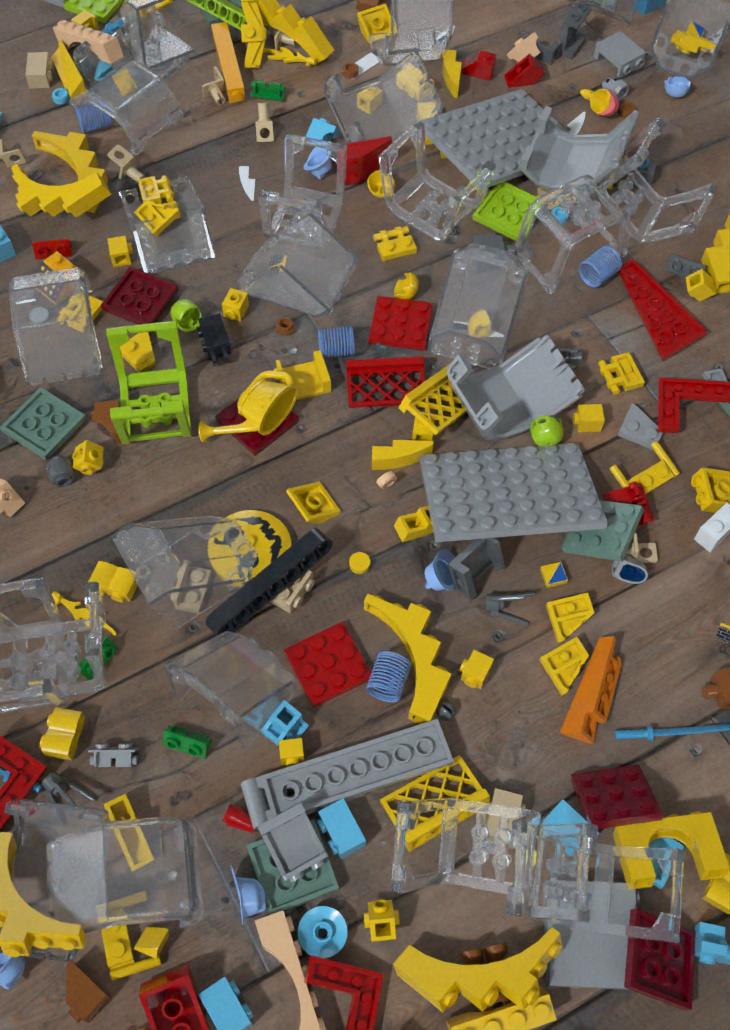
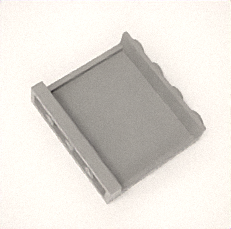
(592, 957)

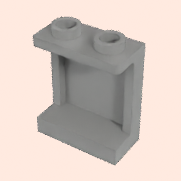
(620, 52)
(293, 843)

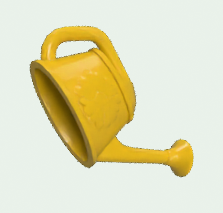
(262, 404)

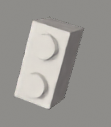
(715, 529)

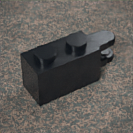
(214, 337)

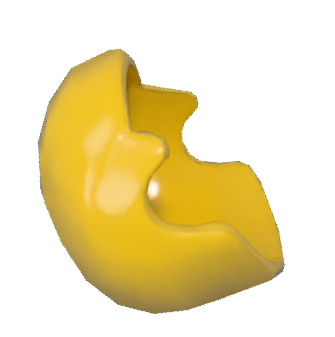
(375, 184)
(408, 287)

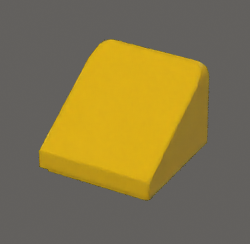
(152, 941)

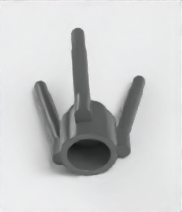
(572, 356)
(495, 602)
(56, 786)

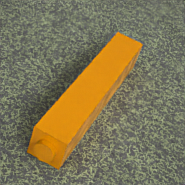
(228, 62)

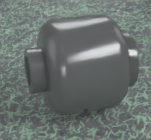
(60, 471)

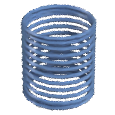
(108, 122)
(598, 253)
(329, 351)
(379, 682)

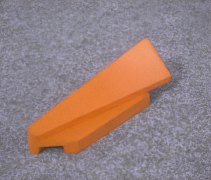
(594, 693)

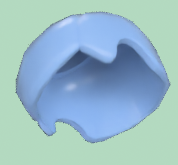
(676, 86)

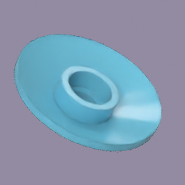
(317, 919)

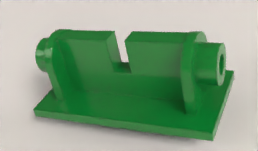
(274, 91)
(109, 650)
(177, 739)

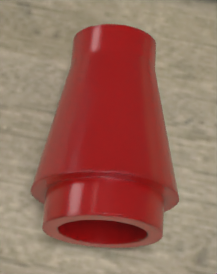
(238, 818)

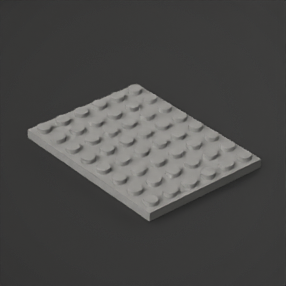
(488, 131)
(510, 492)

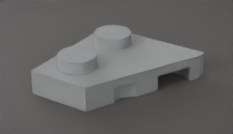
(639, 428)

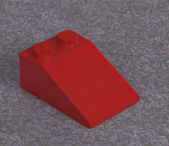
(363, 159)
(173, 1001)

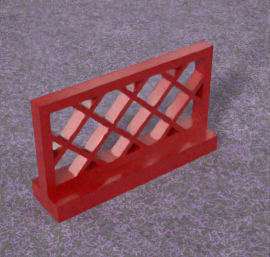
(380, 367)

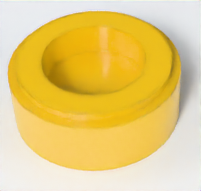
(359, 563)

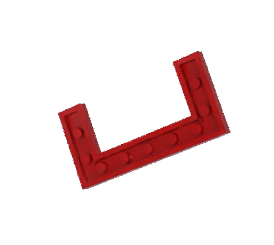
(674, 389)
(24, 776)
(359, 982)

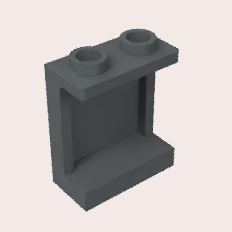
(570, 38)
(473, 563)

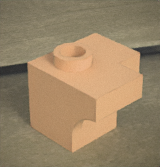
(524, 47)
(9, 499)

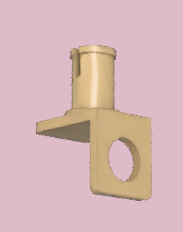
(280, 38)
(215, 88)
(264, 122)
(5, 155)
(126, 164)
(635, 547)

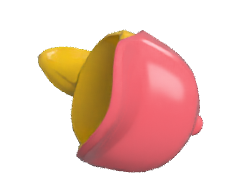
(601, 101)

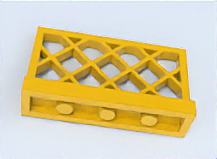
(431, 389)
(432, 826)

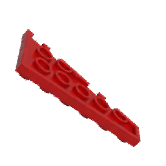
(662, 315)

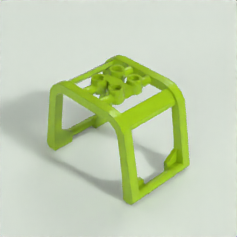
(153, 408)

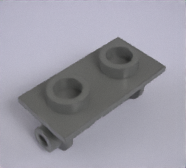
(683, 266)

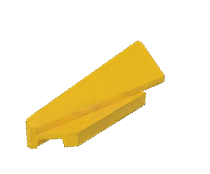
(67, 71)

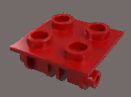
(634, 495)

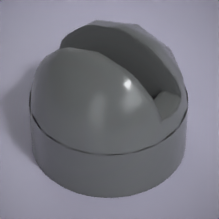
(443, 714)

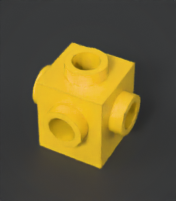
(88, 457)
(381, 920)

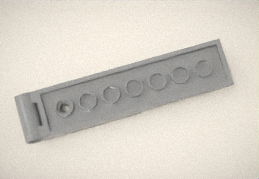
(348, 772)

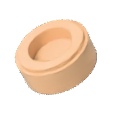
(386, 480)

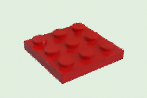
(400, 323)
(327, 664)

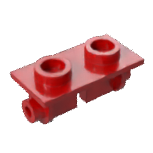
(44, 249)

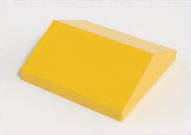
(375, 21)
(314, 502)

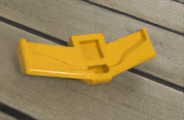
(253, 33)

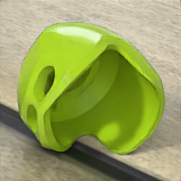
(186, 315)
(546, 433)

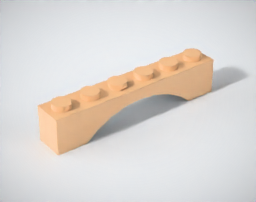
(101, 43)
(277, 940)

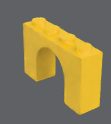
(694, 830)

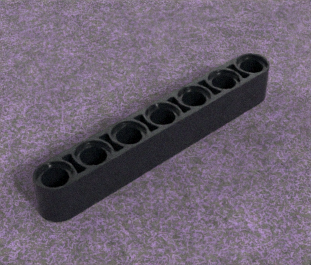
(269, 582)

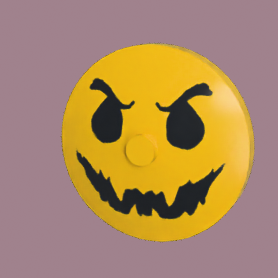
(266, 535)

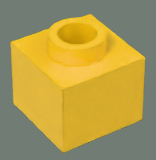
(291, 751)

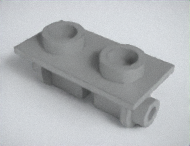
(123, 753)

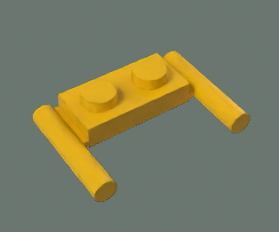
(653, 476)
(120, 953)

